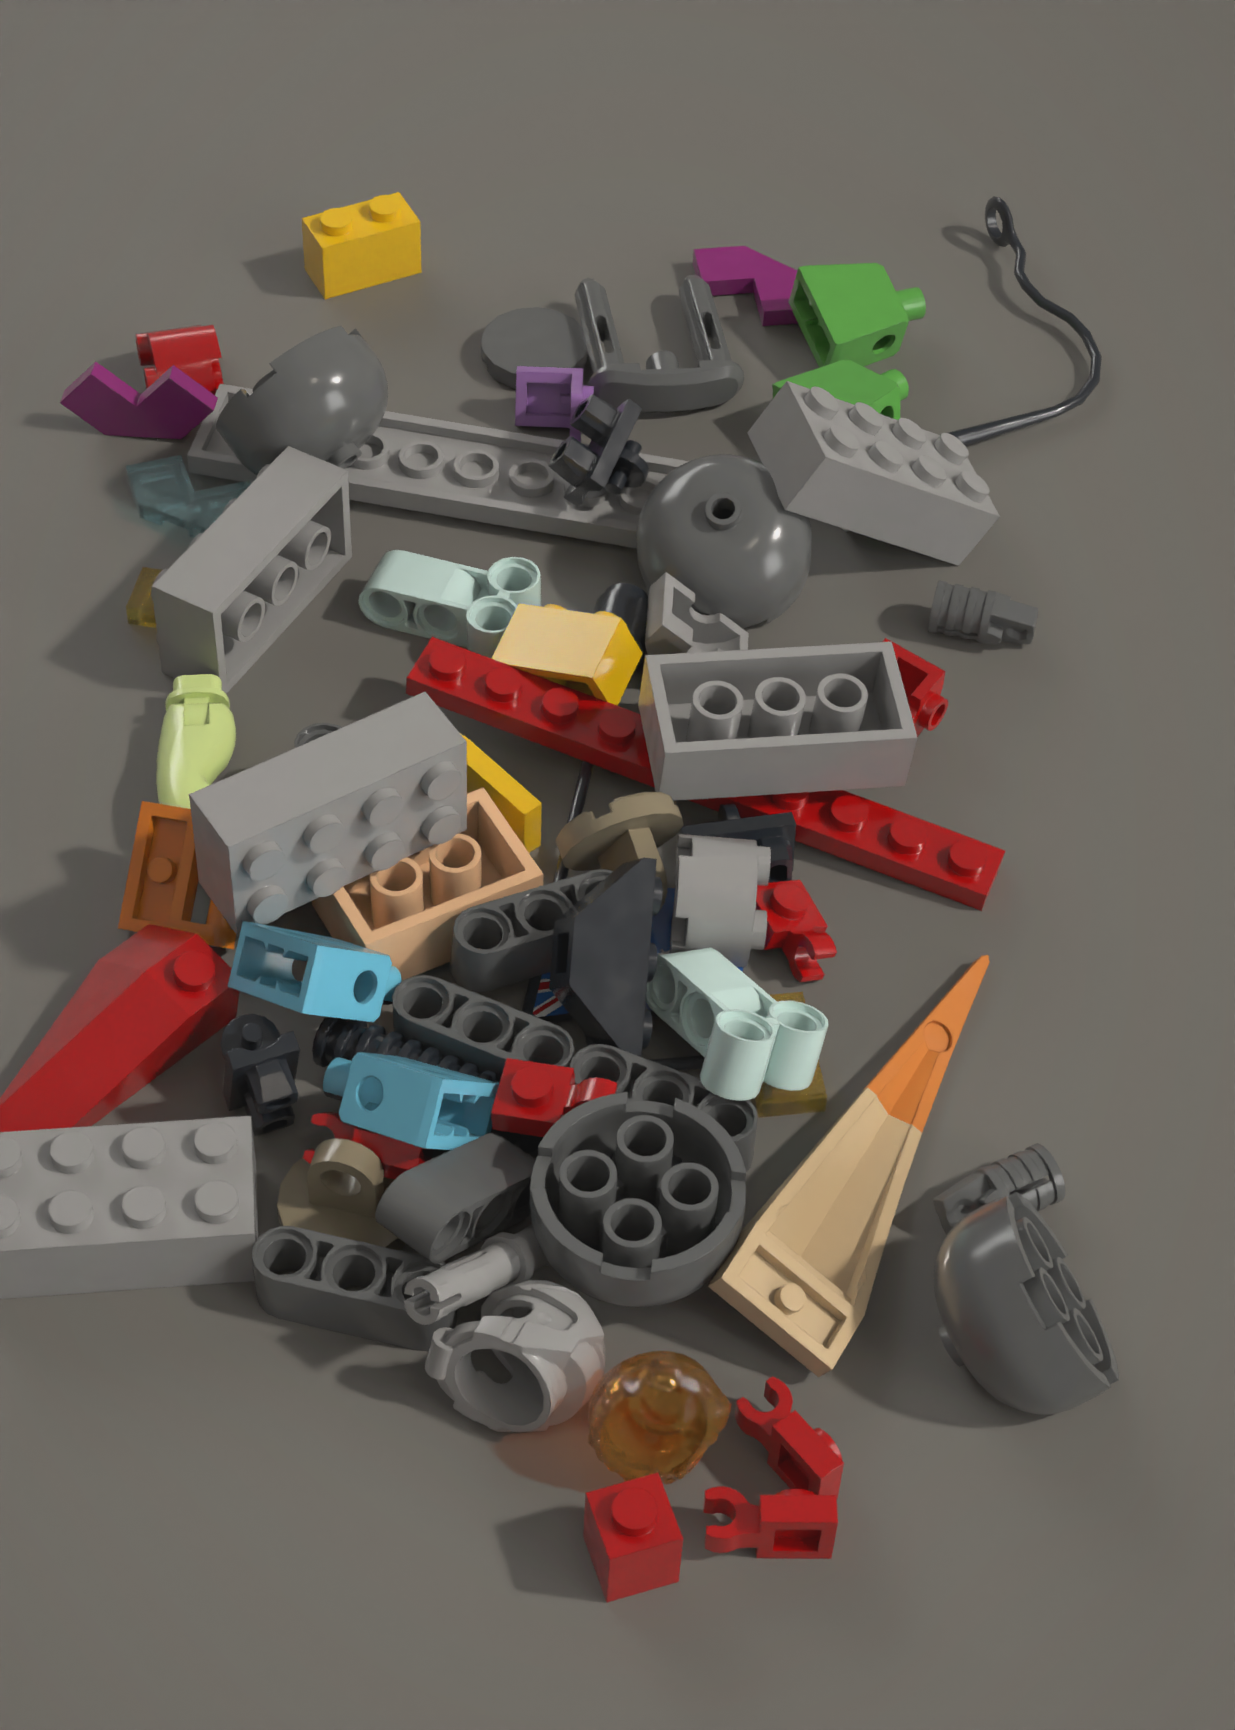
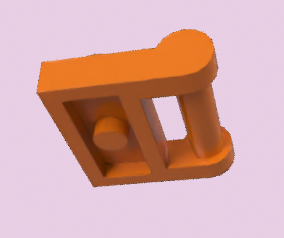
(165, 878)

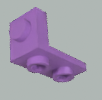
(549, 396)

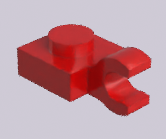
(795, 927)
(539, 1094)
(394, 1154)
(796, 1451)
(781, 1527)

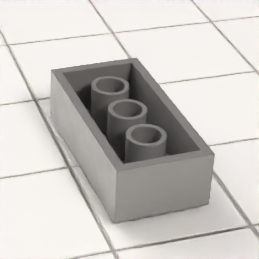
(872, 473)
(253, 569)
(776, 720)
(330, 812)
(127, 1207)

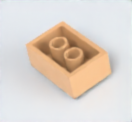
(416, 902)

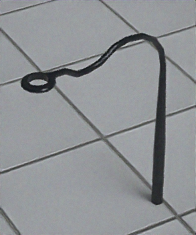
(1009, 237)

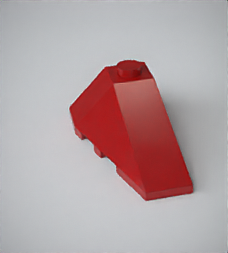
(122, 1030)

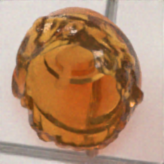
(655, 1416)

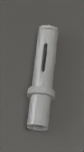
(499, 1264)

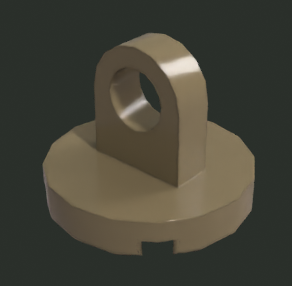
(627, 833)
(337, 1194)

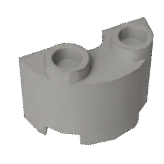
(677, 628)
(718, 896)

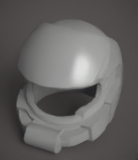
(546, 1343)

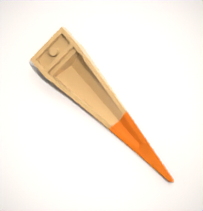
(819, 1239)

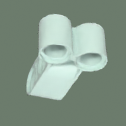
(449, 598)
(736, 1025)

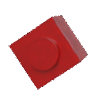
(632, 1537)

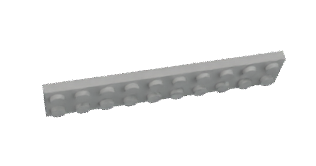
(461, 475)

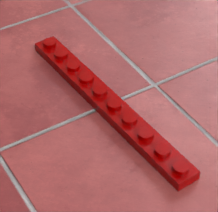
(615, 741)

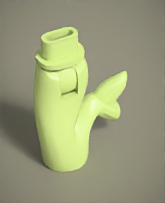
(194, 738)

